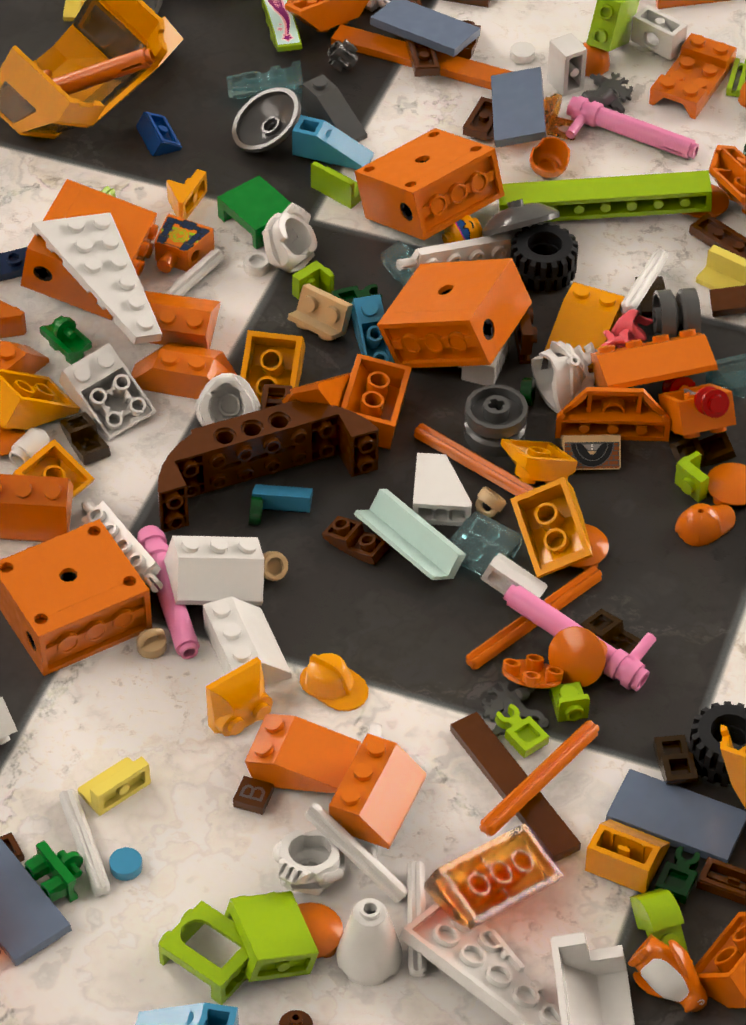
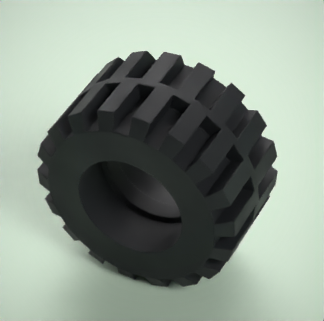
(545, 256)
(706, 737)

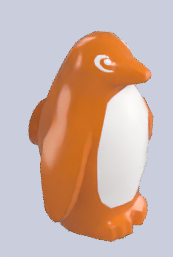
(668, 973)

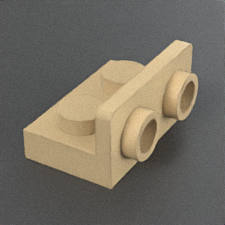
(321, 313)

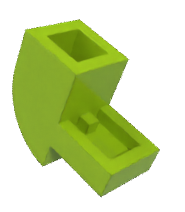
(659, 915)

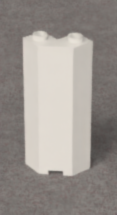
(591, 983)

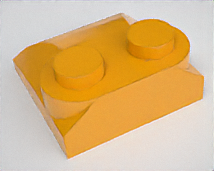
(538, 460)
(56, 462)
(238, 699)

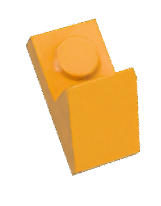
(187, 196)

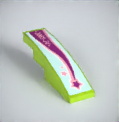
(282, 26)

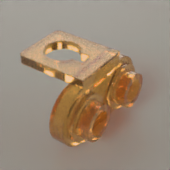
(552, 107)

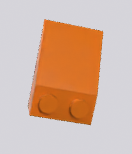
(300, 754)

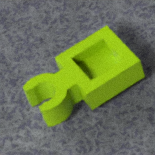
(523, 734)

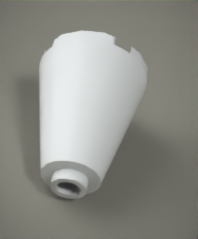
(369, 945)

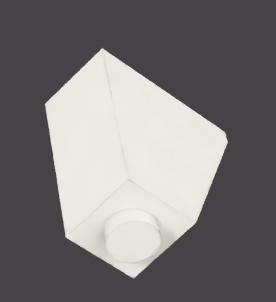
(439, 492)

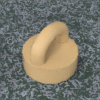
(490, 498)
(274, 565)
(151, 643)

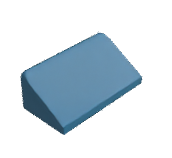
(284, 497)

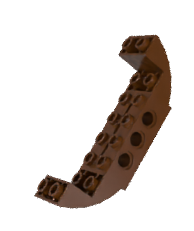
(261, 446)

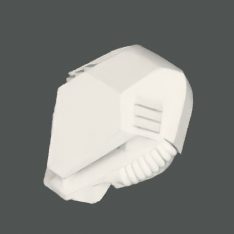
(281, 239)
(225, 398)
(308, 862)

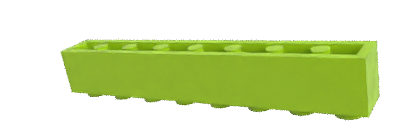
(617, 195)

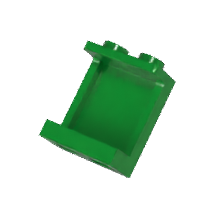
(252, 206)

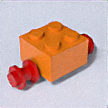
(696, 407)

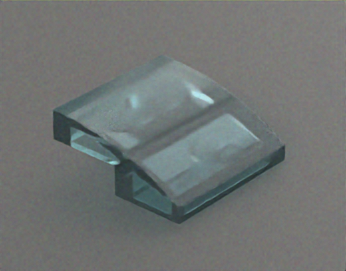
(482, 541)

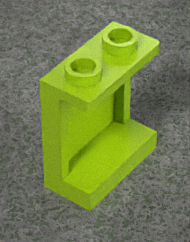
(612, 23)
(273, 935)

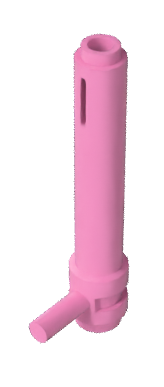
(596, 114)
(176, 616)
(618, 662)

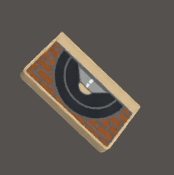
(594, 451)

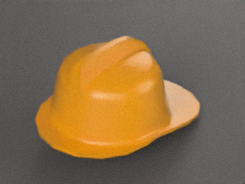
(333, 682)

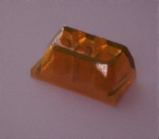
(492, 877)

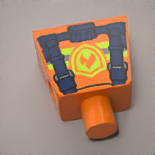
(182, 244)

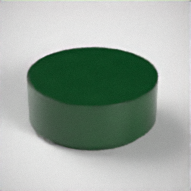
(528, 390)
(255, 511)

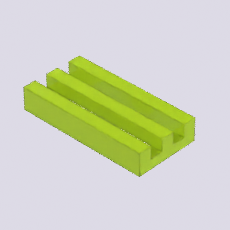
(736, 66)

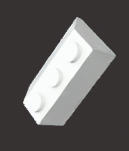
(214, 569)
(241, 634)

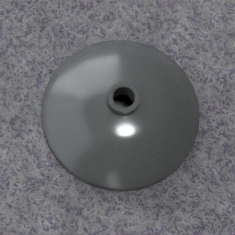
(266, 120)
(519, 216)

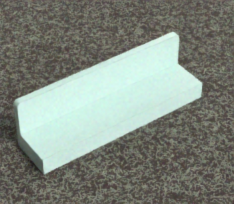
(412, 536)

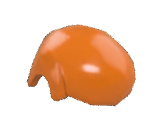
(596, 61)
(550, 157)

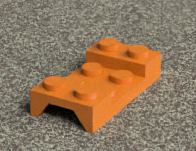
(695, 74)

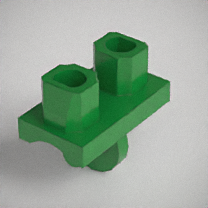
(66, 338)
(61, 868)

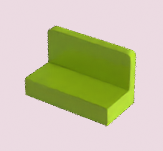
(334, 185)

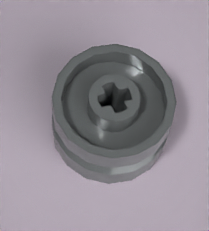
(677, 313)
(493, 415)

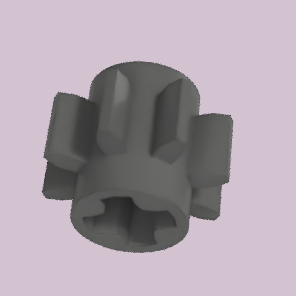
(342, 55)

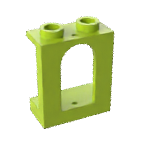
(222, 980)

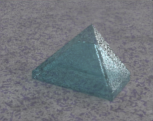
(730, 374)

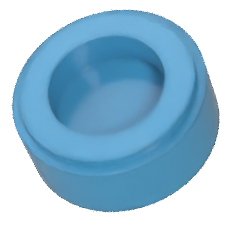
(125, 864)

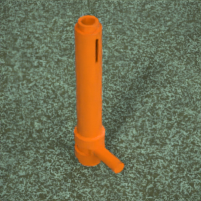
(104, 71)

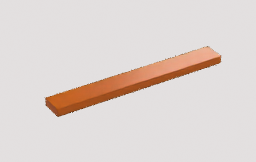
(397, 52)

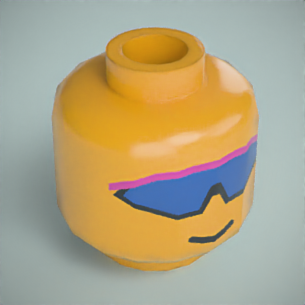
(463, 229)

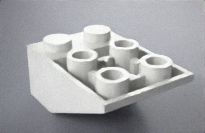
(106, 392)

